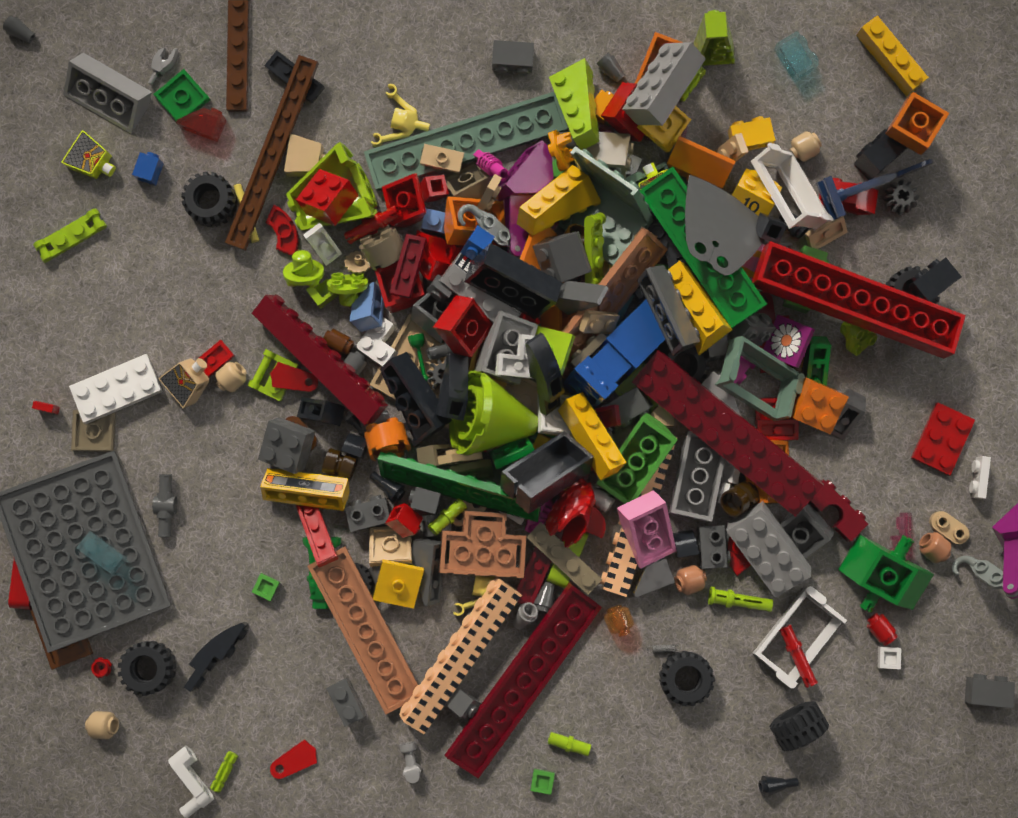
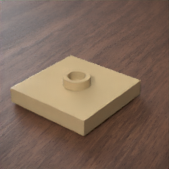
(388, 545)

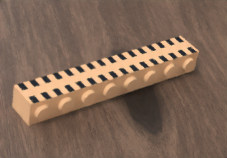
(622, 561)
(459, 655)

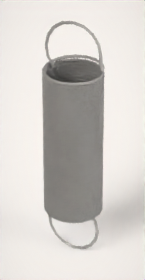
(663, 649)

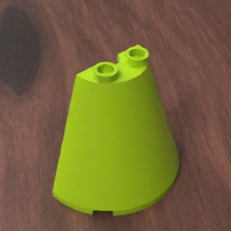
(337, 162)

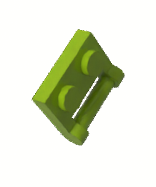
(276, 393)

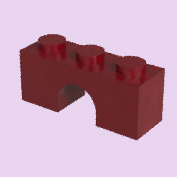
(850, 521)

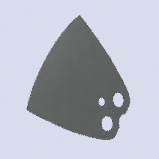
(721, 218)

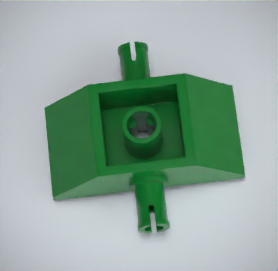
(869, 561)

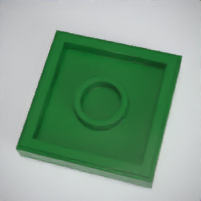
(181, 95)
(511, 452)

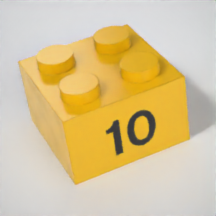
(753, 193)

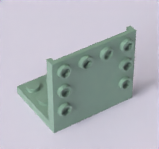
(619, 203)

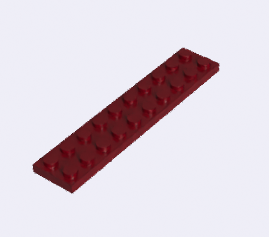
(727, 433)
(523, 681)

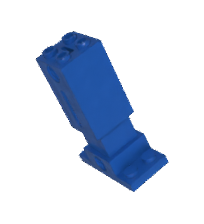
(618, 356)

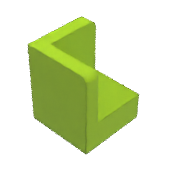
(321, 294)

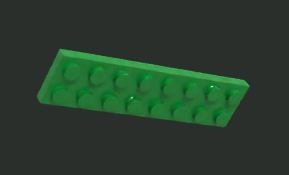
(732, 293)
(451, 484)

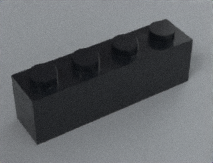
(413, 398)

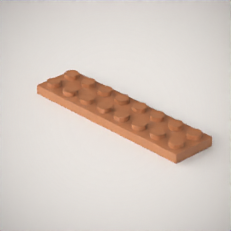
(622, 283)
(365, 630)

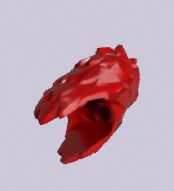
(572, 512)

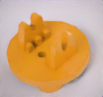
(559, 150)

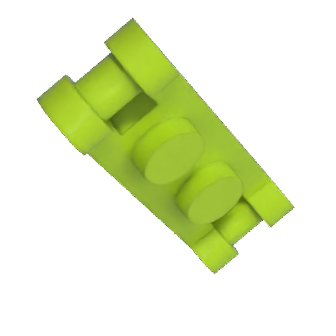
(70, 235)
(594, 246)

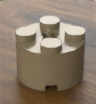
(382, 247)

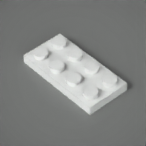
(115, 389)

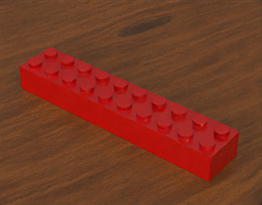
(858, 300)

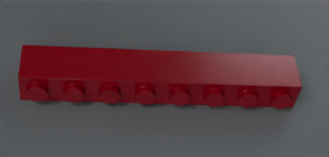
(320, 359)

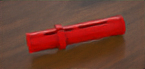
(380, 220)
(798, 656)

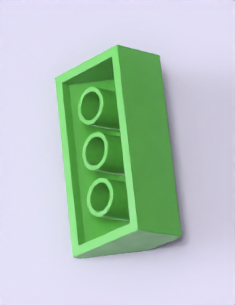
(643, 454)

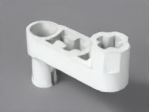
(181, 764)

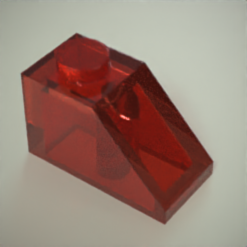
(204, 123)

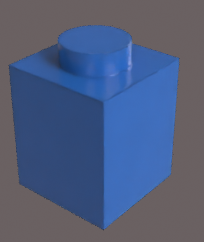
(148, 168)
(477, 242)

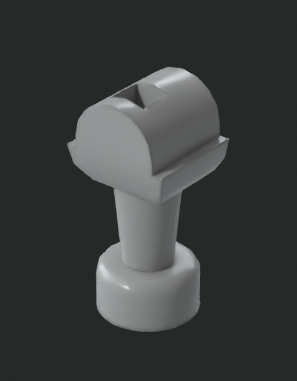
(412, 769)

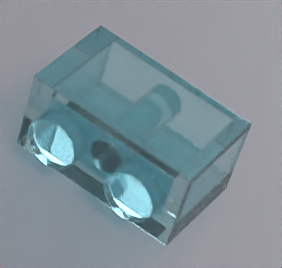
(796, 56)
(101, 552)

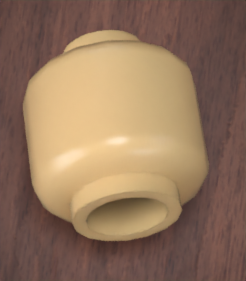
(805, 146)
(231, 376)
(102, 725)

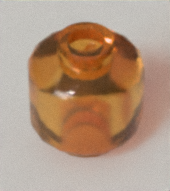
(619, 620)

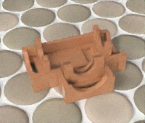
(483, 548)

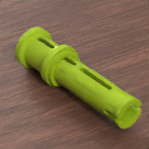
(731, 599)

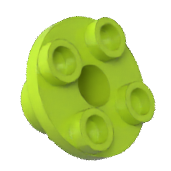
(303, 270)
(347, 286)
(857, 338)

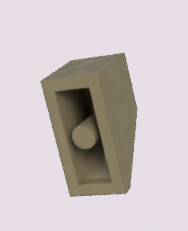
(430, 454)

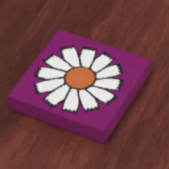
(789, 341)

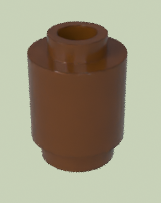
(339, 341)

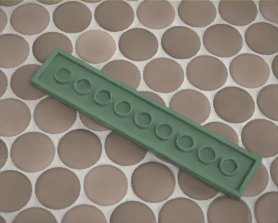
(488, 132)

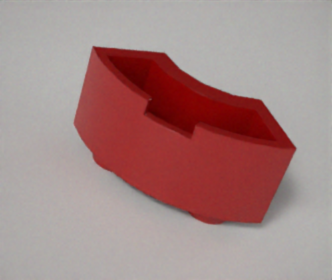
(858, 204)
(435, 256)

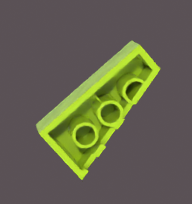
(715, 39)
(576, 98)

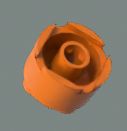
(386, 438)

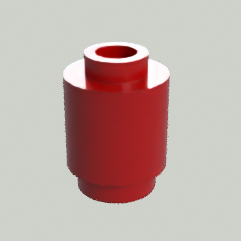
(881, 629)

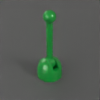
(417, 341)

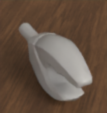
(162, 66)

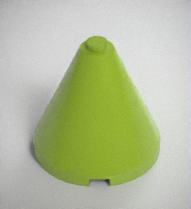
(490, 418)

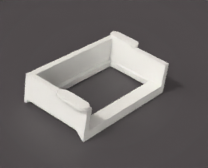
(808, 202)
(818, 599)

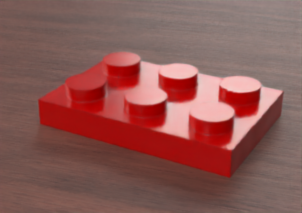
(943, 438)

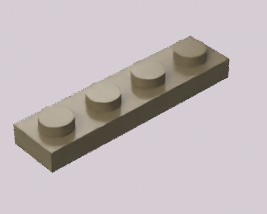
(564, 559)

